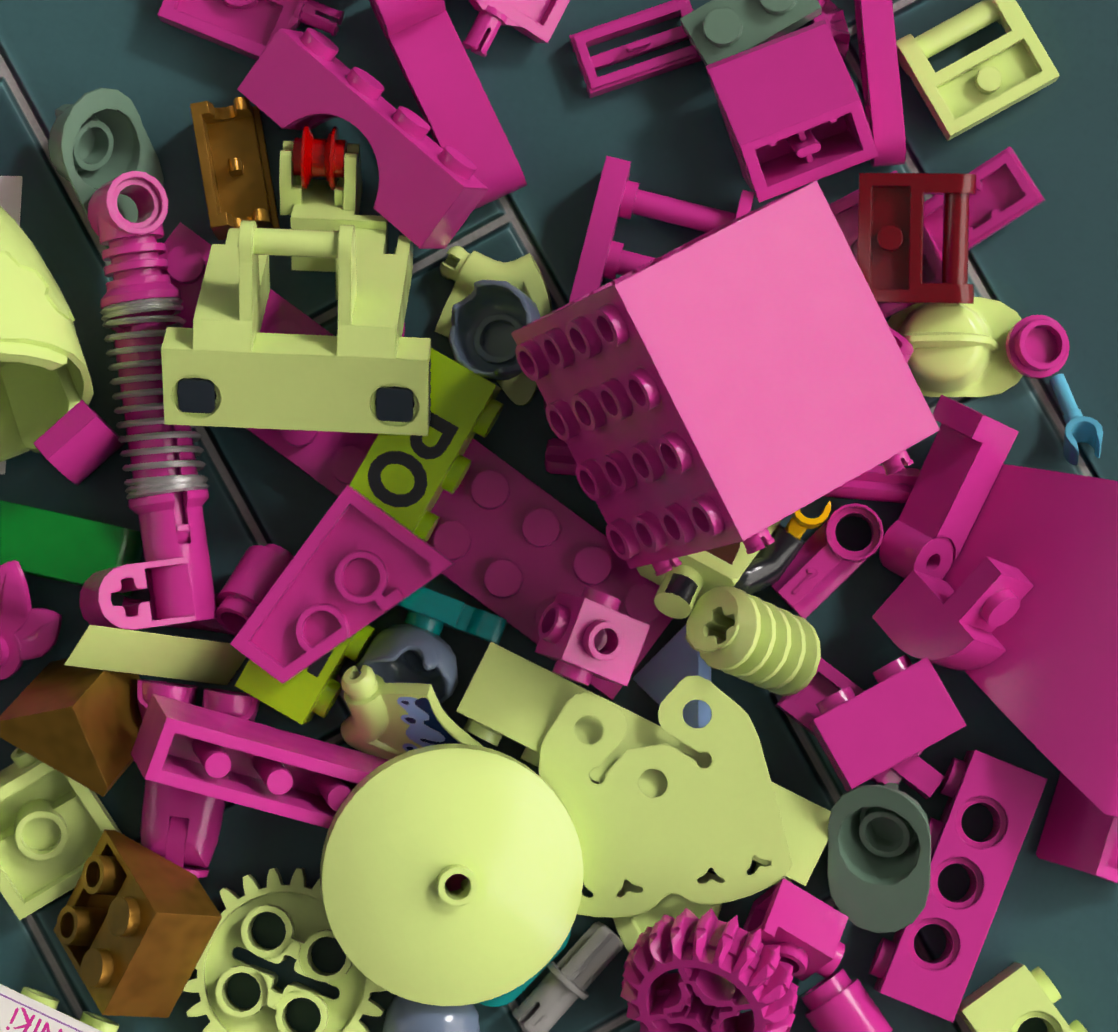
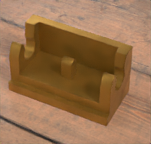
(234, 165)

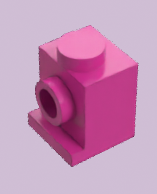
(803, 928)

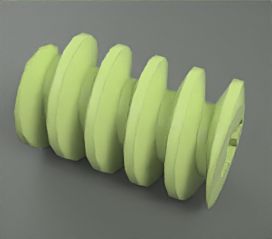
(754, 640)

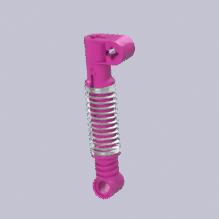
(162, 456)

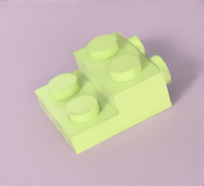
(44, 832)

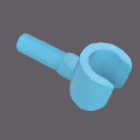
(1078, 427)

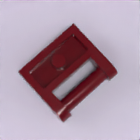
(894, 235)

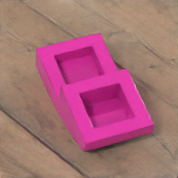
(78, 443)

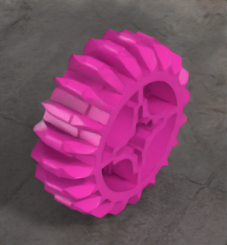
(718, 977)

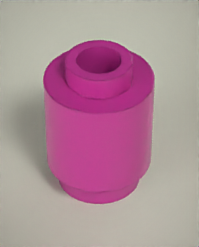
(250, 584)
(843, 1006)

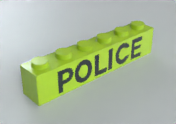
(404, 480)

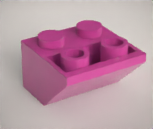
(791, 111)

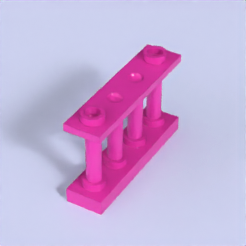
(622, 198)

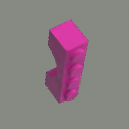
(420, 186)

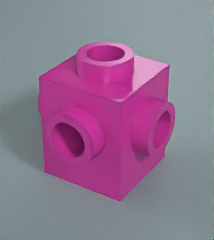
(590, 637)

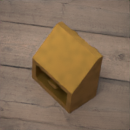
(135, 928)

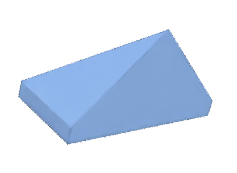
(668, 668)

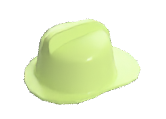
(959, 347)

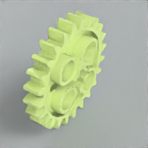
(305, 923)

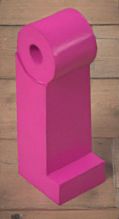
(947, 491)

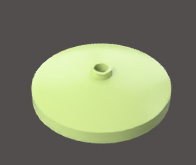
(439, 817)

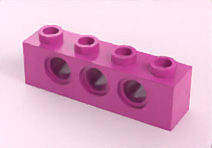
(1012, 799)

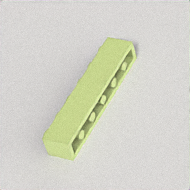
(524, 700)

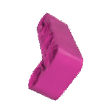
(449, 90)

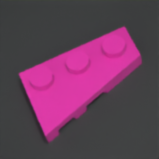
(335, 585)

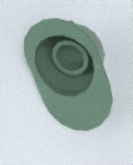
(100, 141)
(879, 857)

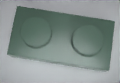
(734, 26)

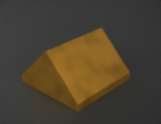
(77, 722)

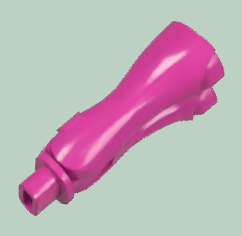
(178, 821)

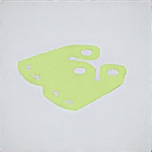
(667, 841)

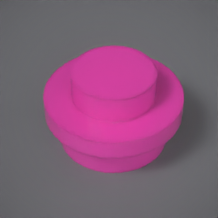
(1037, 346)

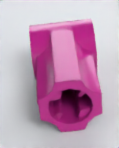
(824, 563)

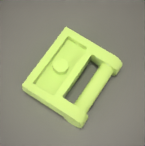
(984, 79)

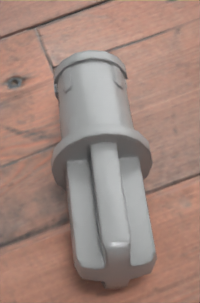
(569, 978)

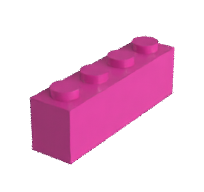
(247, 761)

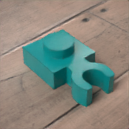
(434, 610)

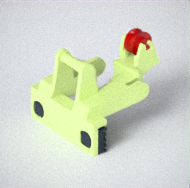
(340, 383)

